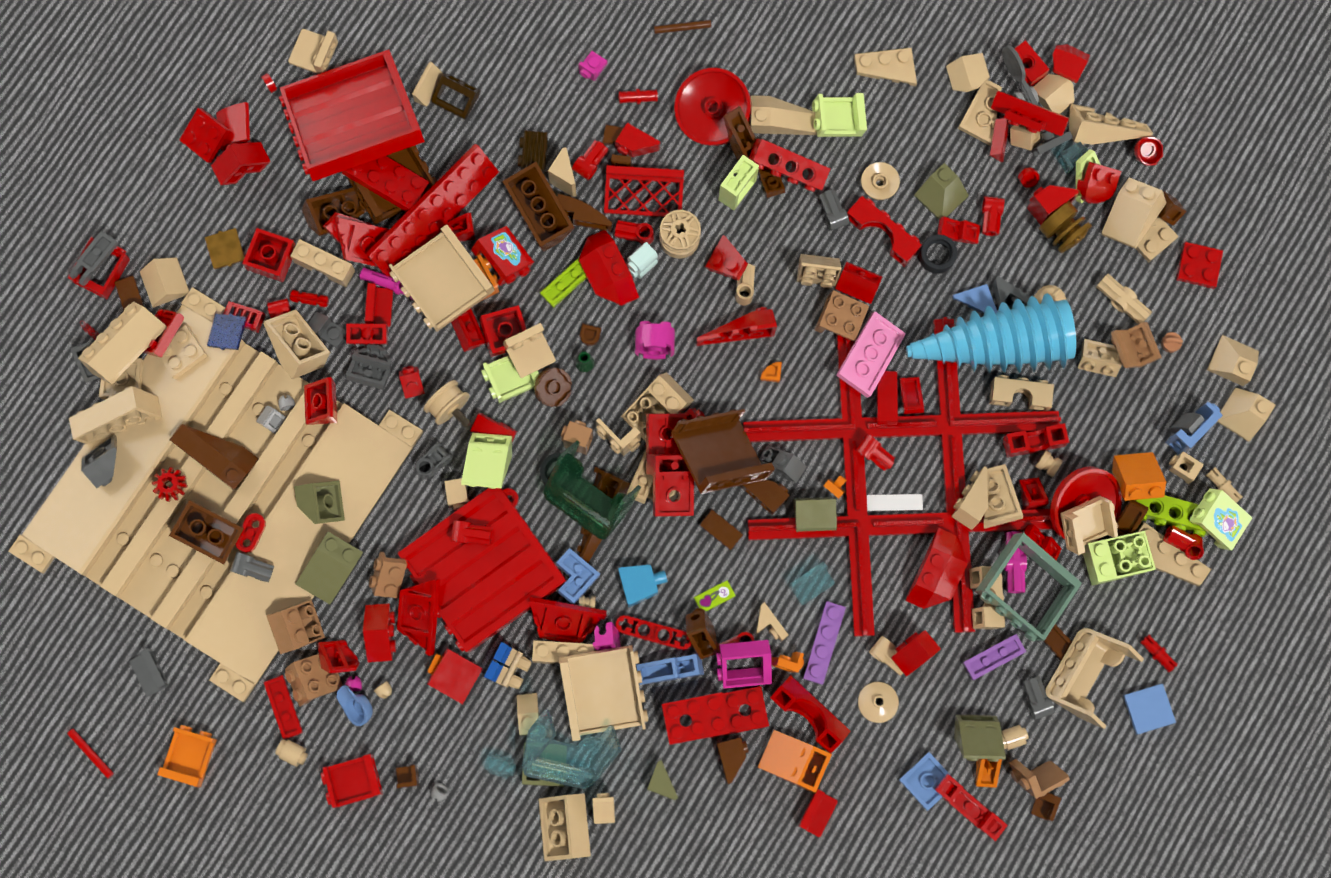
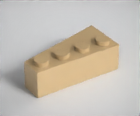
(114, 414)

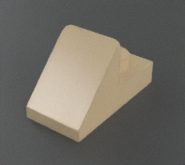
(767, 618)

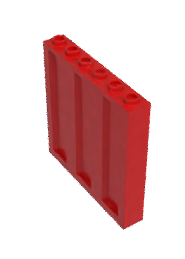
(350, 115)
(479, 583)

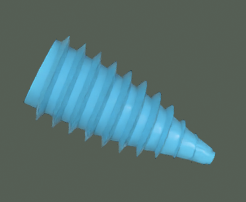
(1007, 337)

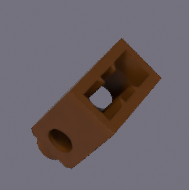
(697, 625)

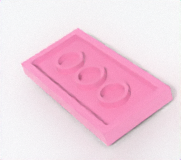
(871, 354)

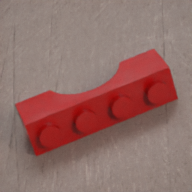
(865, 214)
(827, 728)

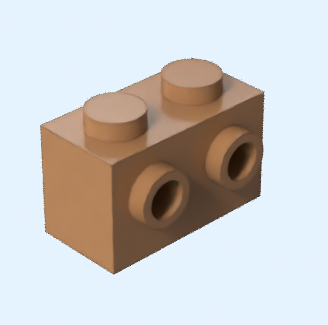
(577, 432)

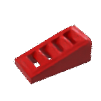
(259, 315)

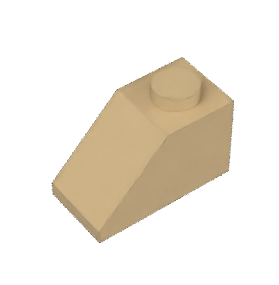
(527, 712)

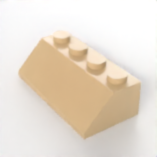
(121, 343)

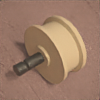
(447, 403)

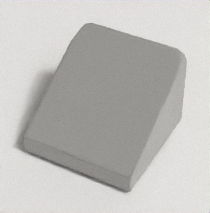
(271, 419)

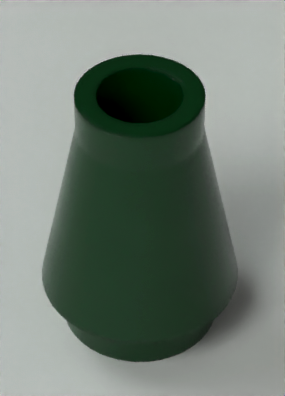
(584, 366)

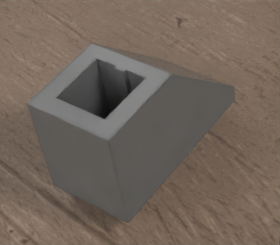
(785, 463)

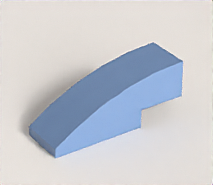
(670, 669)

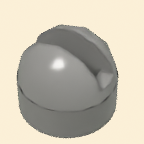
(286, 403)
(439, 792)

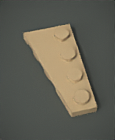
(1173, 560)

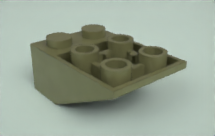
(979, 737)

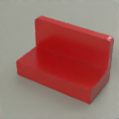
(858, 283)
(378, 305)
(818, 813)

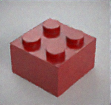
(269, 255)
(501, 326)

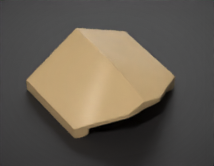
(968, 72)
(1055, 93)

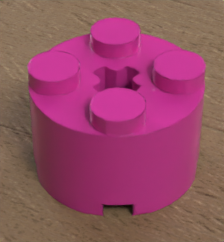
(654, 340)

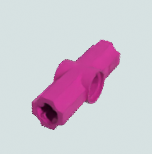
(1016, 568)

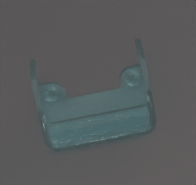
(565, 762)

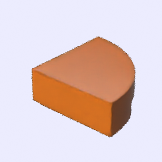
(772, 372)

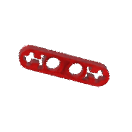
(653, 634)

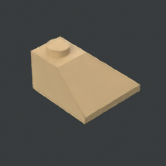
(1234, 361)
(1245, 413)

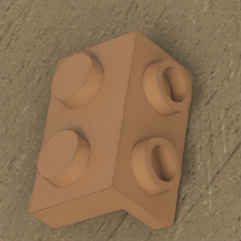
(387, 576)

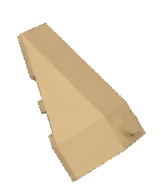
(780, 117)

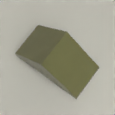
(661, 783)

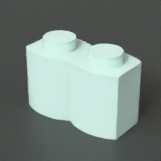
(642, 260)

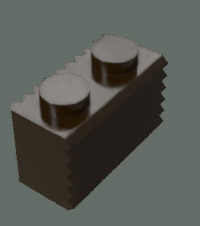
(534, 149)

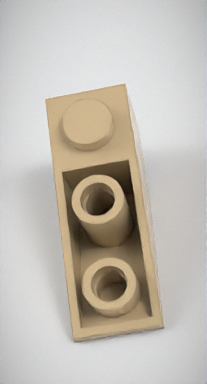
(975, 500)

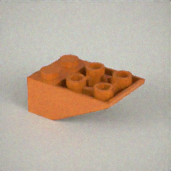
(794, 761)

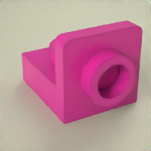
(592, 66)

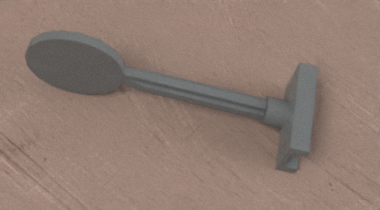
(1016, 69)

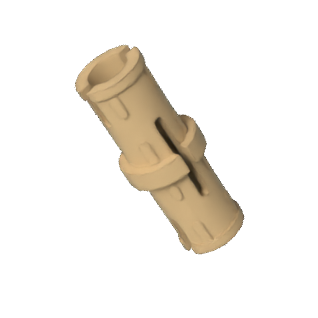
(1223, 484)

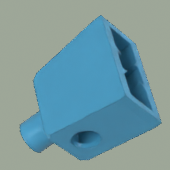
(640, 583)

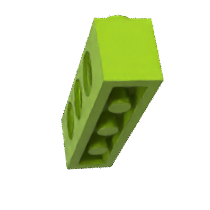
(1182, 509)

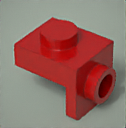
(411, 381)

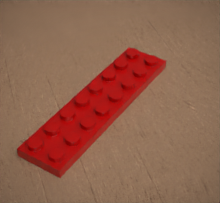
(434, 209)

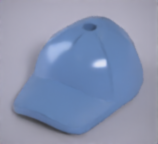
(355, 706)

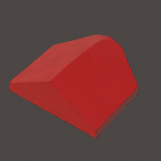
(1069, 62)
(337, 657)

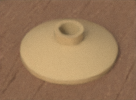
(880, 172)
(870, 709)

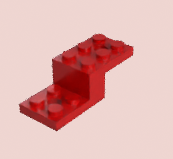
(667, 468)
(715, 715)

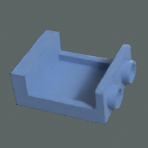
(1182, 442)

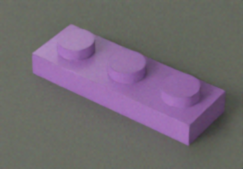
(994, 657)

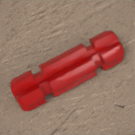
(309, 298)

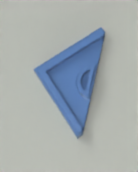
(977, 298)

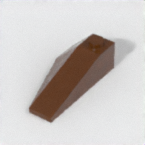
(220, 457)

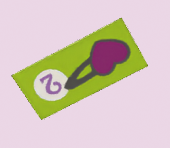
(715, 596)

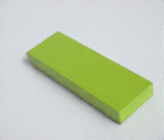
(564, 284)

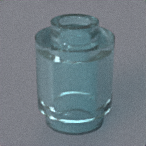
(500, 765)

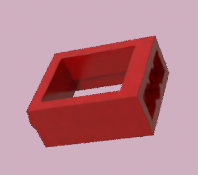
(105, 291)

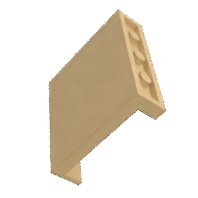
(441, 279)
(603, 690)

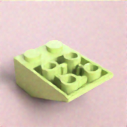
(487, 460)
(1118, 558)

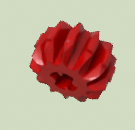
(164, 490)

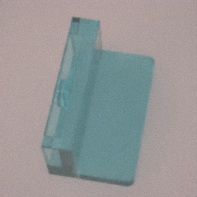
(812, 583)

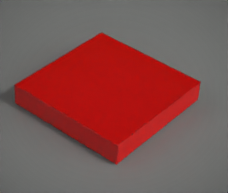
(454, 676)

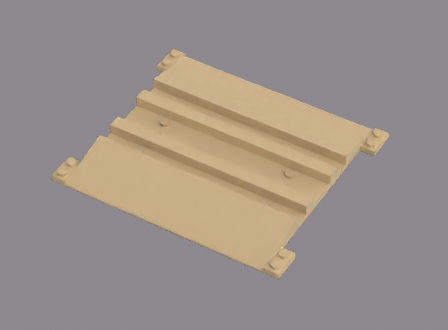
(123, 528)

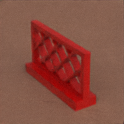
(642, 174)

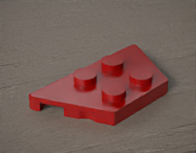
(357, 239)
(419, 614)
(563, 620)

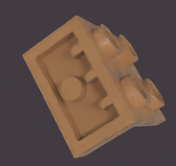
(842, 316)

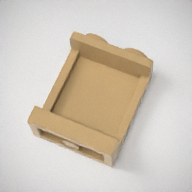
(1088, 523)

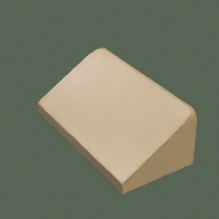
(427, 85)

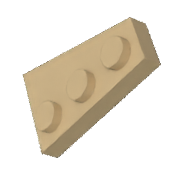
(890, 65)
(980, 118)

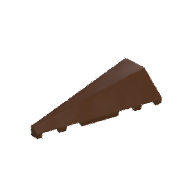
(609, 485)

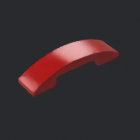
(970, 808)

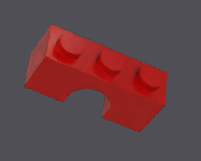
(1031, 442)

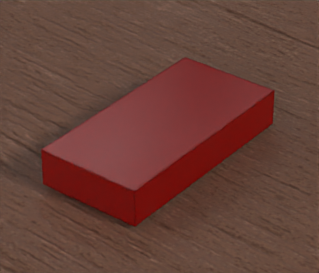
(911, 395)

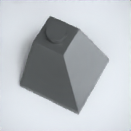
(100, 463)

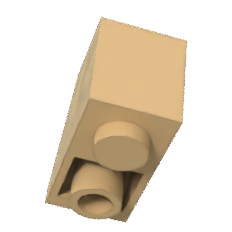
(603, 809)

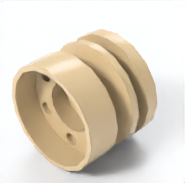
(681, 244)

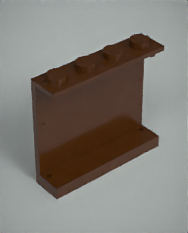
(719, 451)

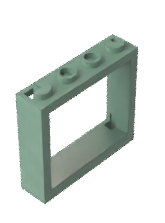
(1051, 566)

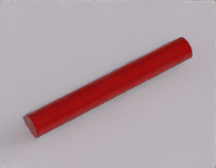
(90, 753)

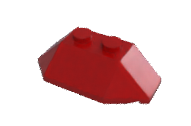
(607, 269)
(938, 572)

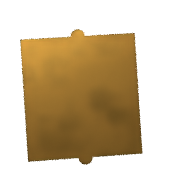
(224, 248)

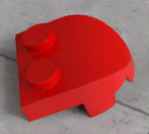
(1098, 184)

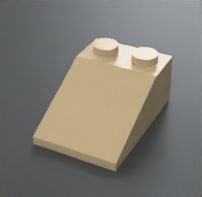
(1133, 212)
(296, 344)

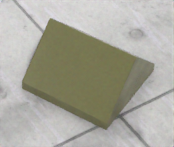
(815, 514)

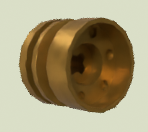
(1065, 227)

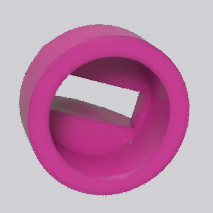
(354, 685)

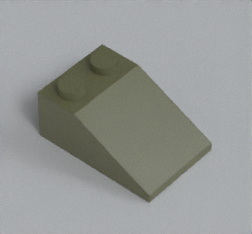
(329, 568)

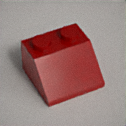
(1049, 200)

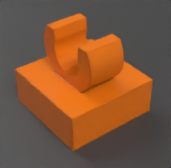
(835, 487)

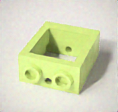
(736, 187)

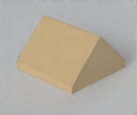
(561, 173)
(164, 281)

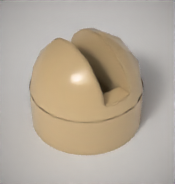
(383, 690)

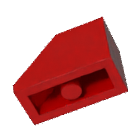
(635, 142)

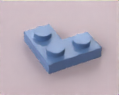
(580, 573)

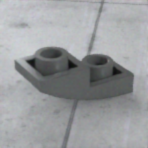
(1188, 423)

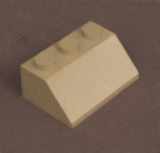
(564, 827)

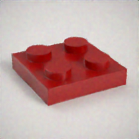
(204, 135)
(1199, 265)

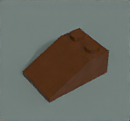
(206, 532)

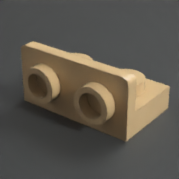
(1099, 358)

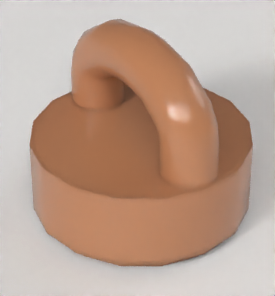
(1171, 342)

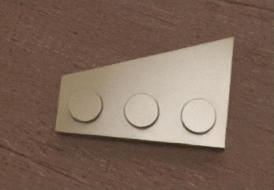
(1002, 499)

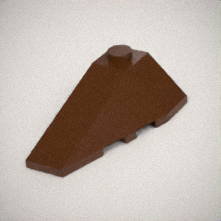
(321, 208)

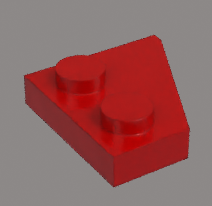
(727, 260)

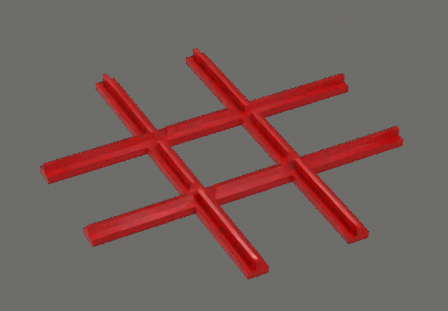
(858, 523)

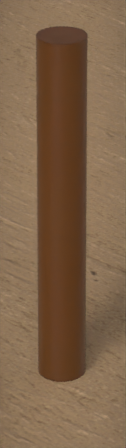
(682, 26)

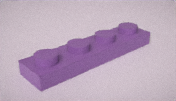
(824, 643)

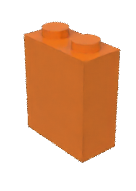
(1139, 476)

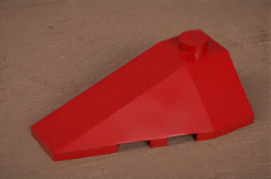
(750, 326)

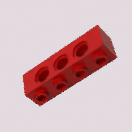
(817, 172)

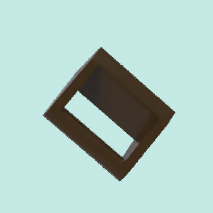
(459, 86)

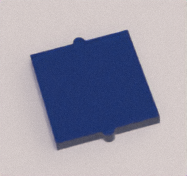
(226, 331)

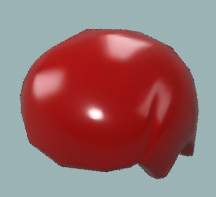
(1148, 151)

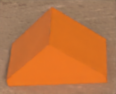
(987, 773)

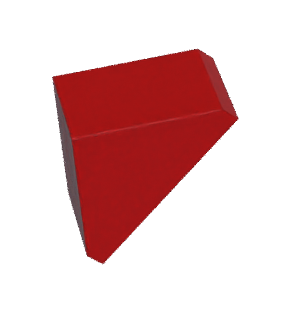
(463, 227)
(1033, 494)

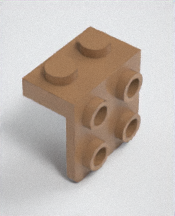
(1136, 346)
(310, 680)
(1039, 780)

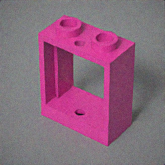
(745, 677)

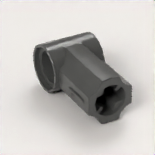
(834, 213)
(248, 566)
(1039, 703)

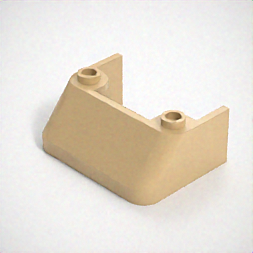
(1081, 668)

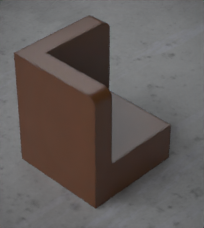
(1172, 210)
(407, 777)
(1046, 807)

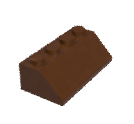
(539, 206)

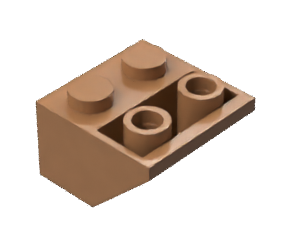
(295, 626)

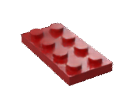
(389, 181)

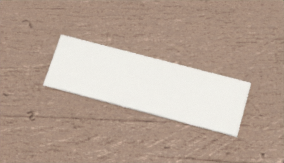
(894, 502)

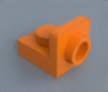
(789, 664)

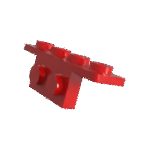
(1028, 114)

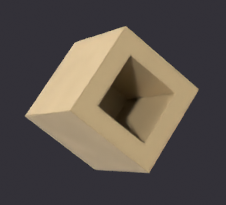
(456, 494)

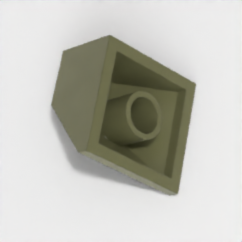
(942, 192)
(320, 501)

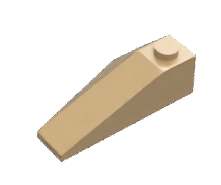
(1096, 128)

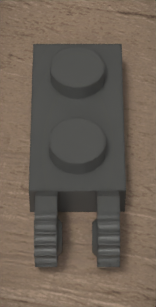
(94, 257)

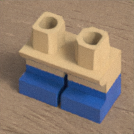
(503, 675)

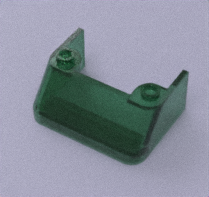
(582, 500)

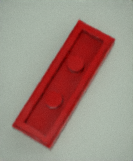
(887, 399)
(283, 707)

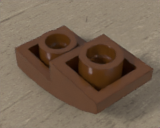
(771, 184)

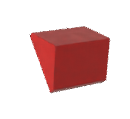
(320, 402)

